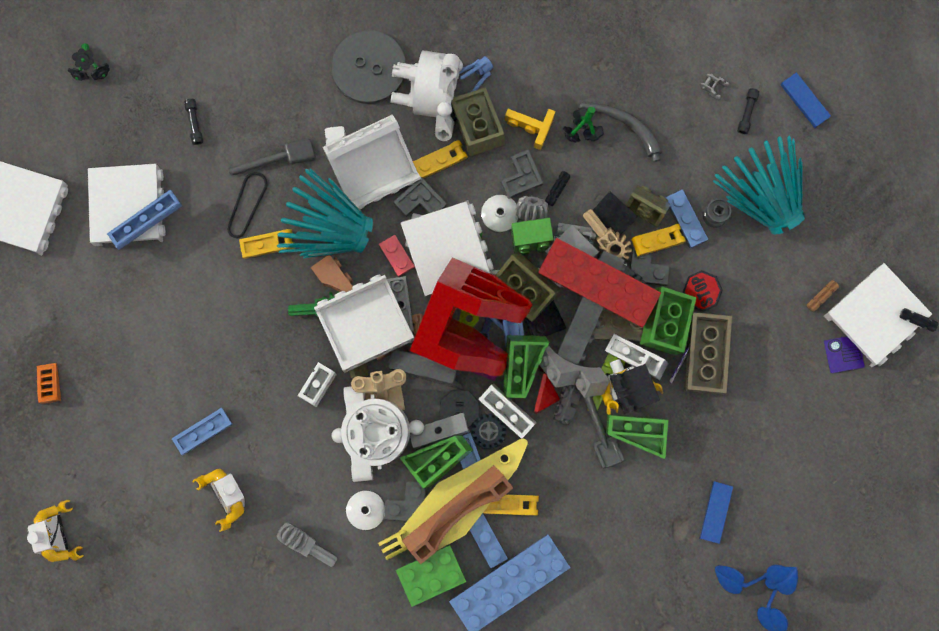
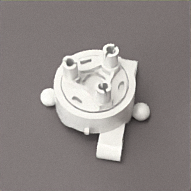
(431, 88)
(373, 432)

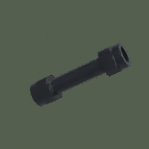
(752, 97)
(196, 135)

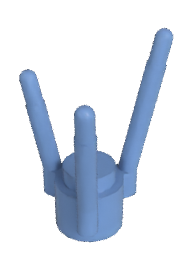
(481, 67)

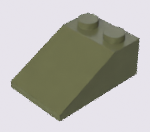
(478, 122)
(647, 205)

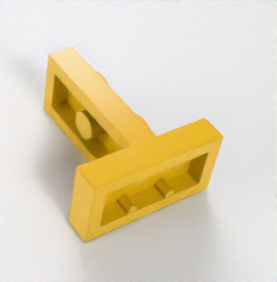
(531, 125)

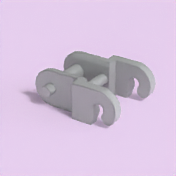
(711, 89)

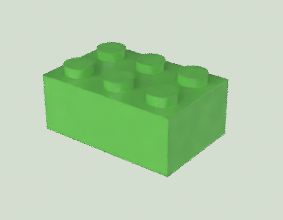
(669, 322)
(432, 577)

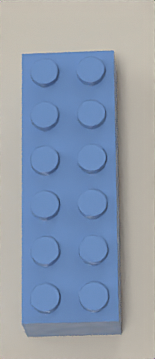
(509, 584)

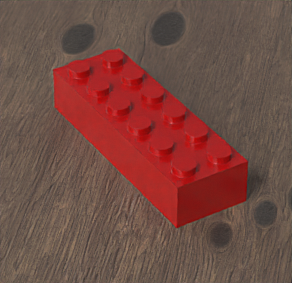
(599, 282)

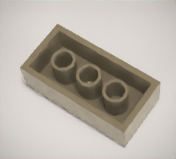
(708, 354)

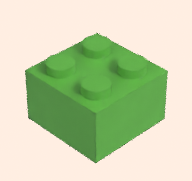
(531, 236)

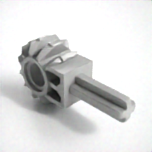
(304, 544)

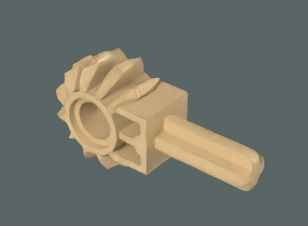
(607, 237)

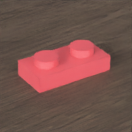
(396, 255)

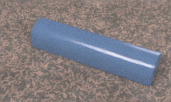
(144, 219)

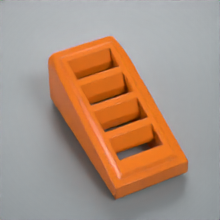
(56, 397)

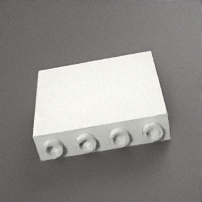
(372, 162)
(119, 194)
(28, 207)
(444, 235)
(872, 314)
(364, 323)

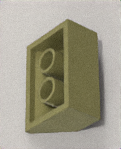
(525, 280)

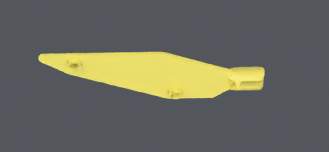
(451, 487)

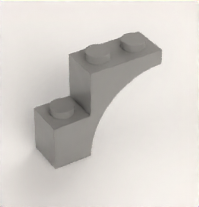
(564, 373)

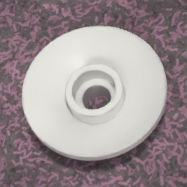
(498, 222)
(373, 517)

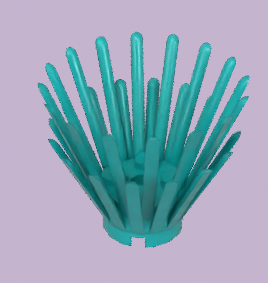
(775, 206)
(344, 229)

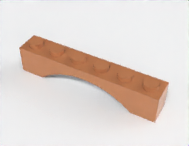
(331, 276)
(427, 537)

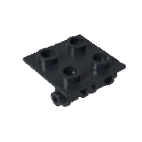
(614, 213)
(547, 322)
(634, 388)

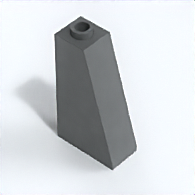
(427, 369)

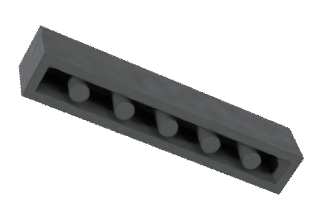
(585, 320)

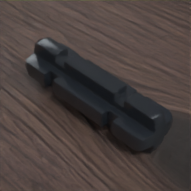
(557, 188)
(918, 319)

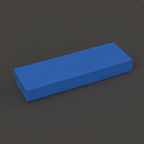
(805, 100)
(716, 512)

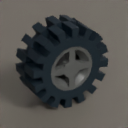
(489, 425)

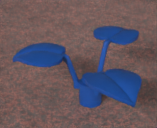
(777, 577)

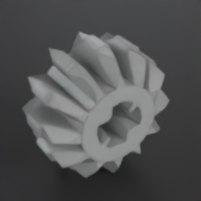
(531, 208)

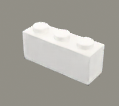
(507, 411)

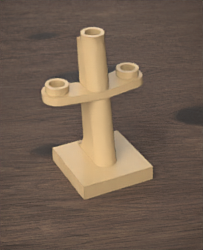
(382, 386)

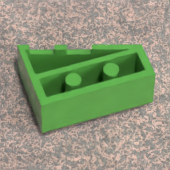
(522, 362)
(640, 431)
(435, 461)

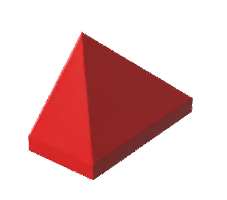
(546, 396)

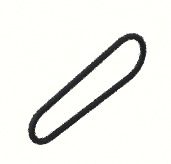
(237, 202)

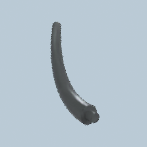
(645, 135)

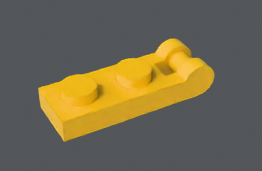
(440, 159)
(657, 240)
(263, 244)
(513, 505)

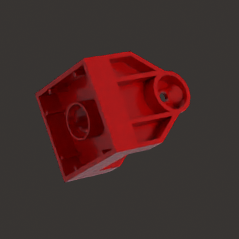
(459, 344)

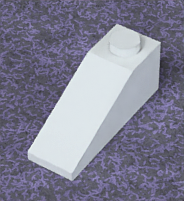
(636, 356)

